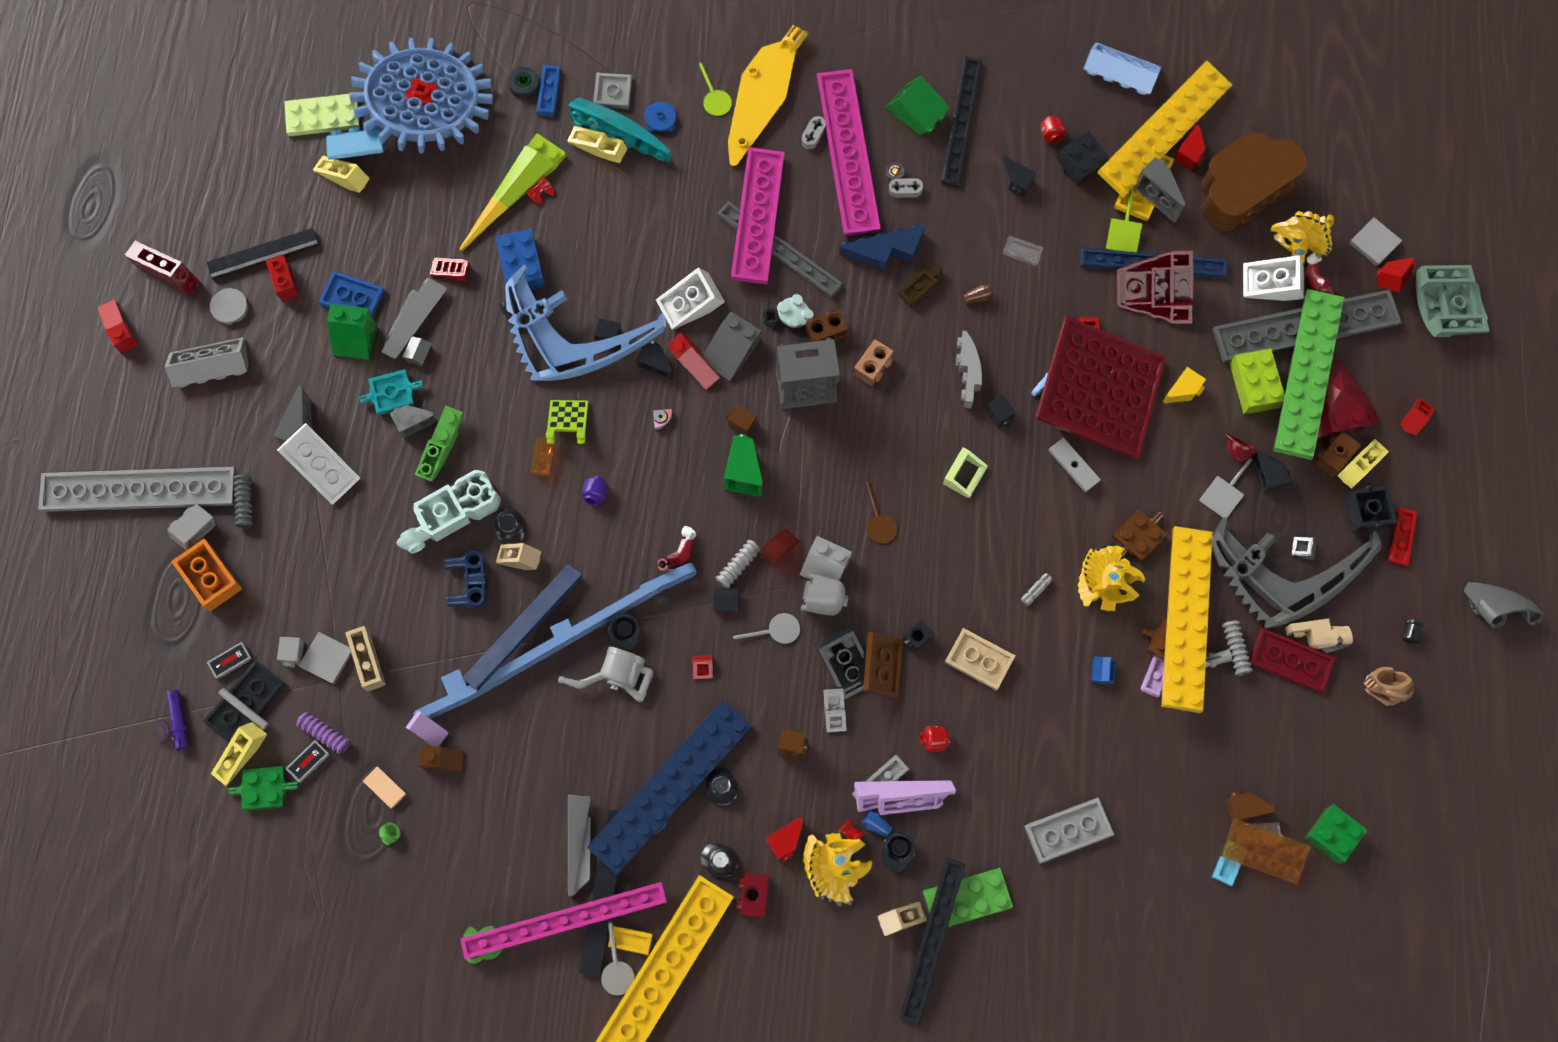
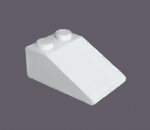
(1275, 279)
(690, 299)

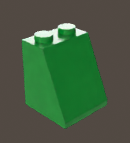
(918, 106)
(351, 331)
(742, 468)

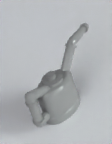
(621, 671)

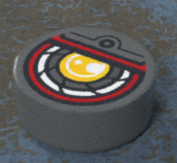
(894, 171)

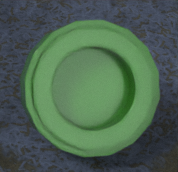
(389, 833)

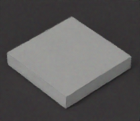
(613, 90)
(1375, 241)
(326, 658)

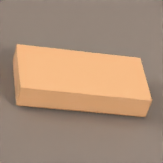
(384, 787)

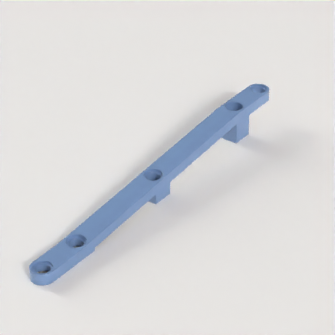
(564, 634)

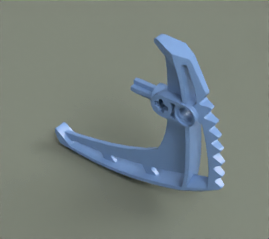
(552, 346)

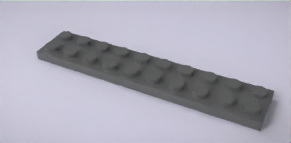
(1280, 330)

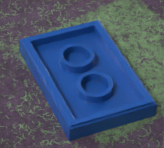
(351, 292)

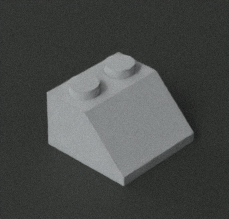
(826, 560)

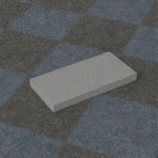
(1069, 830)

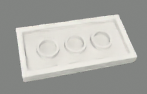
(318, 463)

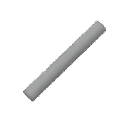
(243, 708)

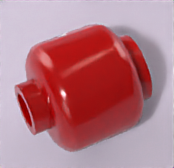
(1053, 129)
(935, 738)

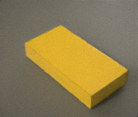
(632, 940)

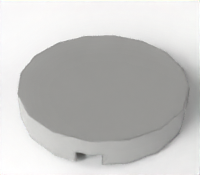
(229, 306)

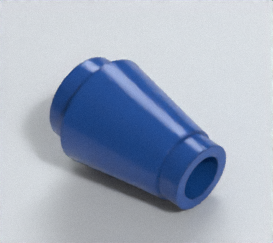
(875, 823)

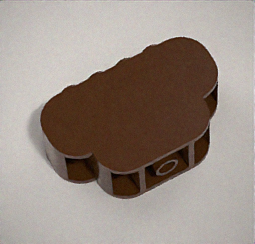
(1249, 178)

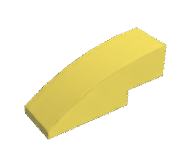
(598, 144)

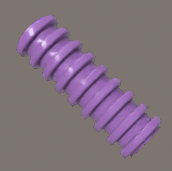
(322, 733)

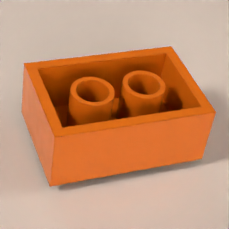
(206, 575)

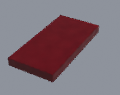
(1292, 660)

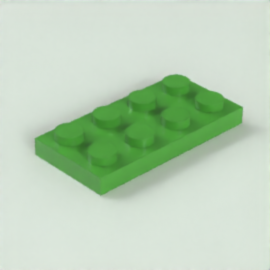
(976, 897)

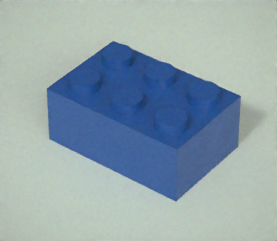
(519, 250)

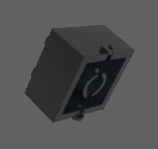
(1082, 158)
(1370, 509)

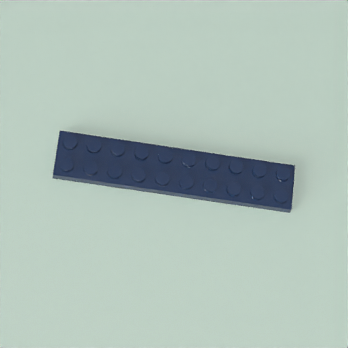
(669, 787)

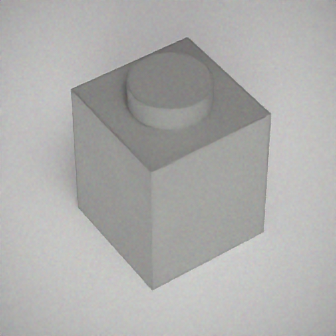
(290, 651)

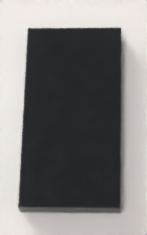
(254, 689)

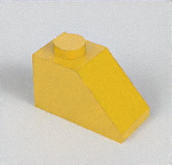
(1186, 387)

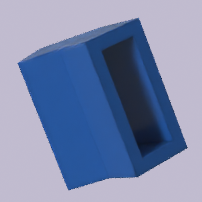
(1103, 670)

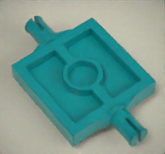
(391, 391)

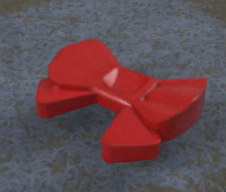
(543, 185)

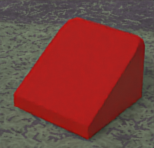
(702, 667)

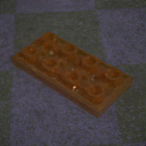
(1265, 851)

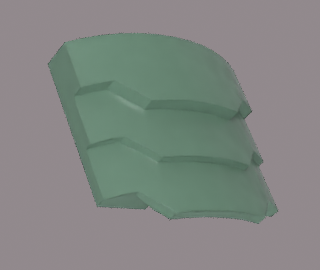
(1450, 300)

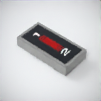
(229, 660)
(307, 761)

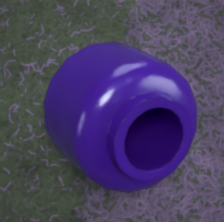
(594, 490)

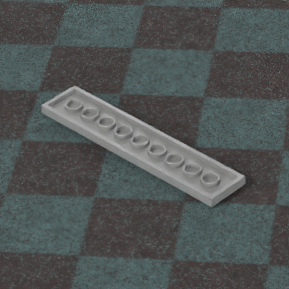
(137, 489)

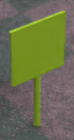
(1124, 234)

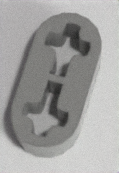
(817, 134)
(905, 188)

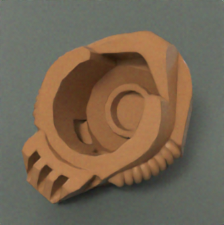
(1389, 686)

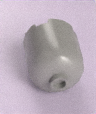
(824, 595)

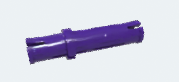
(178, 728)

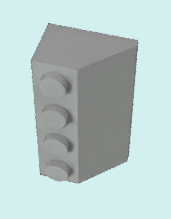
(207, 362)

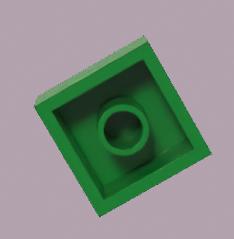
(1335, 834)

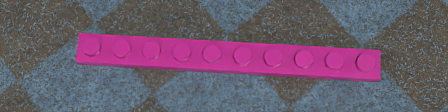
(563, 920)

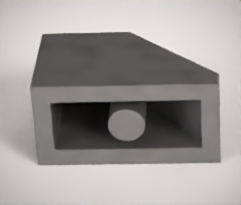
(411, 419)

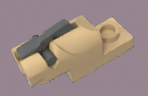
(1322, 635)

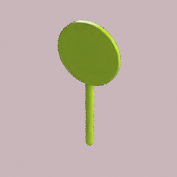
(717, 101)

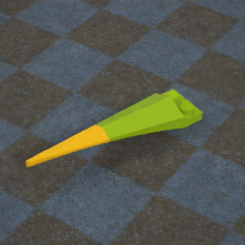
(535, 161)

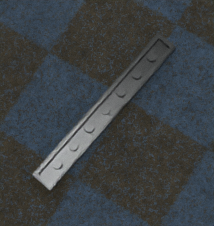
(789, 257)

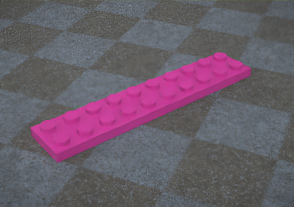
(848, 153)

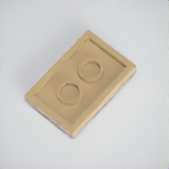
(979, 659)

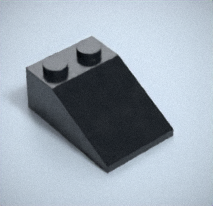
(843, 660)

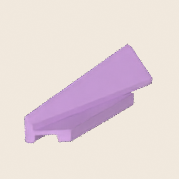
(901, 796)

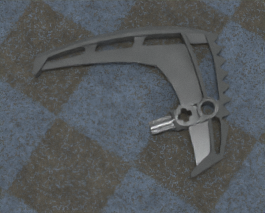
(1274, 589)

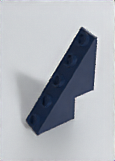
(878, 249)

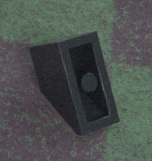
(1017, 177)
(654, 360)
(1271, 472)

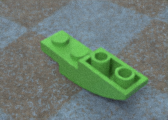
(440, 444)

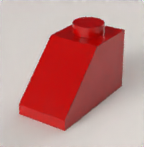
(1192, 150)
(1395, 274)
(1417, 417)
(785, 840)

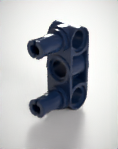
(474, 581)

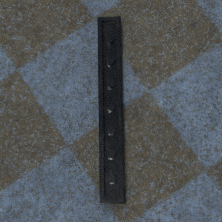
(961, 121)
(597, 932)
(932, 941)

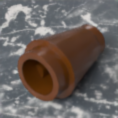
(978, 295)

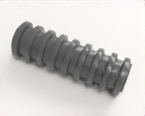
(243, 501)

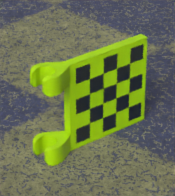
(567, 417)

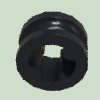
(765, 318)

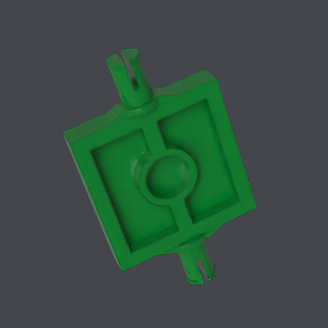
(263, 788)

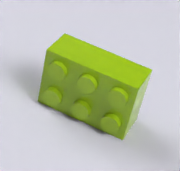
(1257, 381)

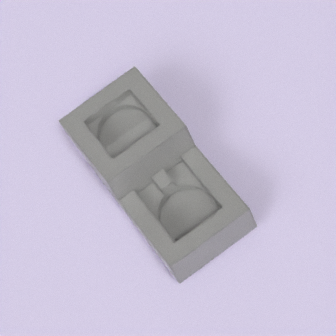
(834, 710)

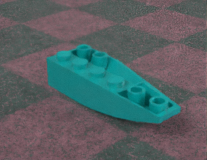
(614, 125)

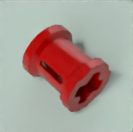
(851, 831)

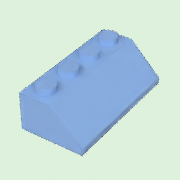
(1122, 68)

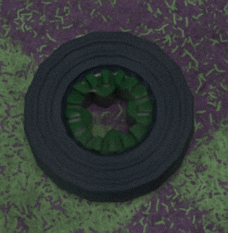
(522, 74)

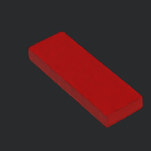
(1402, 537)

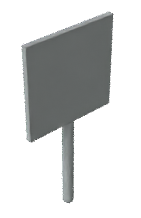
(1222, 496)

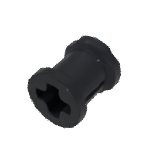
(1413, 638)

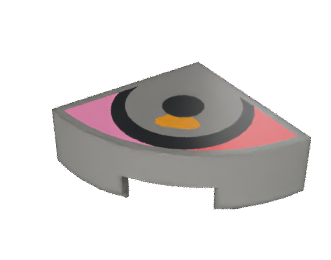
(661, 418)

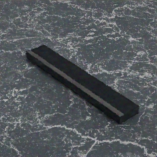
(259, 254)

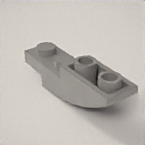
(970, 366)

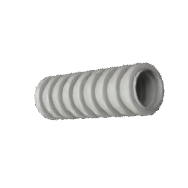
(738, 564)
(1237, 647)

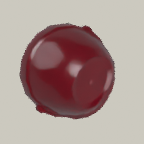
(1239, 449)

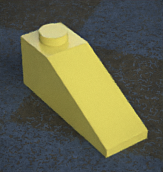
(342, 173)
(1362, 463)
(238, 752)

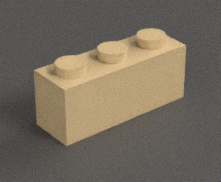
(365, 658)

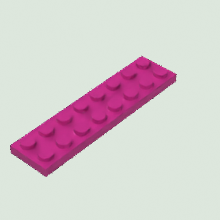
(757, 216)

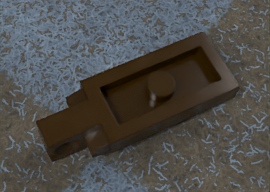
(920, 285)

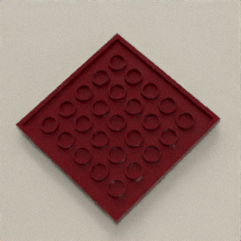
(1100, 387)

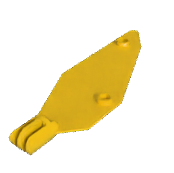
(762, 92)

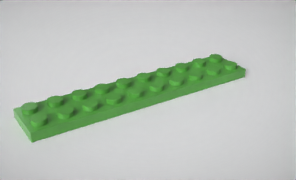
(1309, 374)

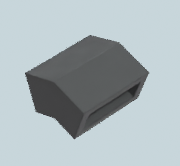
(416, 351)

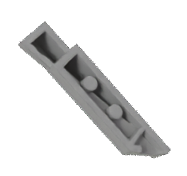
(411, 316)
(578, 839)

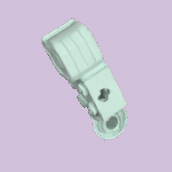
(450, 509)

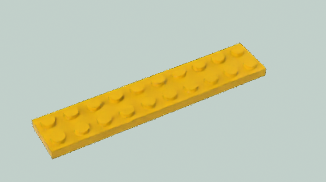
(1164, 128)
(1187, 620)
(667, 964)

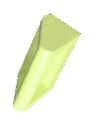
(949, 479)

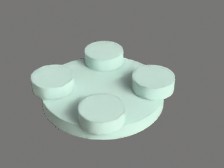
(794, 311)

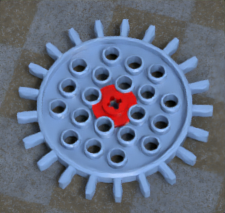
(422, 94)

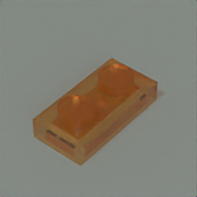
(542, 457)

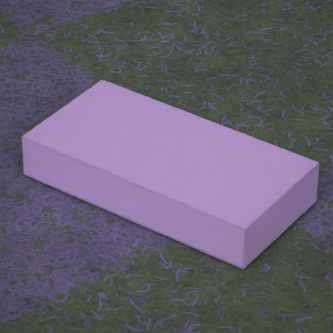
(427, 729)

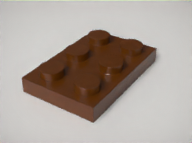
(883, 665)

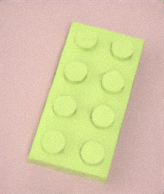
(320, 115)

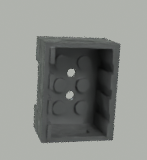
(807, 379)

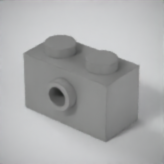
(191, 527)

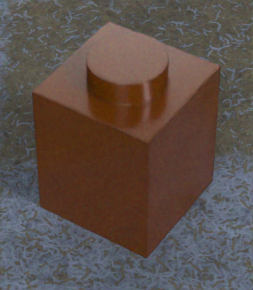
(741, 420)

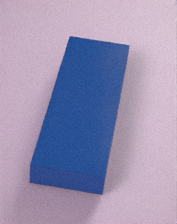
(548, 90)

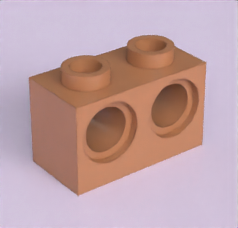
(870, 361)

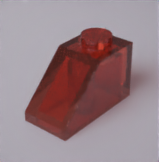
(778, 547)

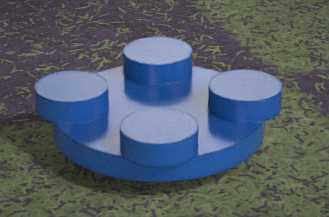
(660, 117)

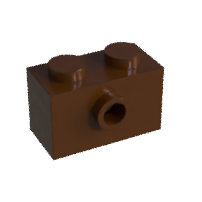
(1337, 454)

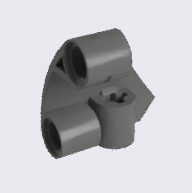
(1496, 602)

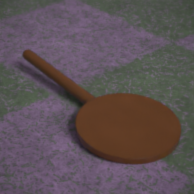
(881, 527)

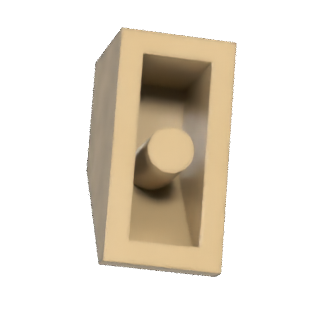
(519, 556)
(902, 918)

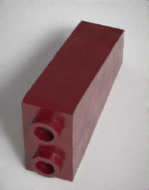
(163, 267)

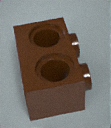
(828, 330)
(792, 744)

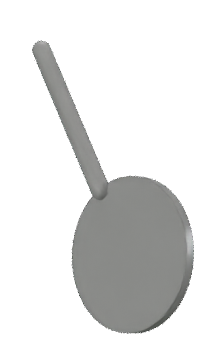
(782, 628)
(617, 975)

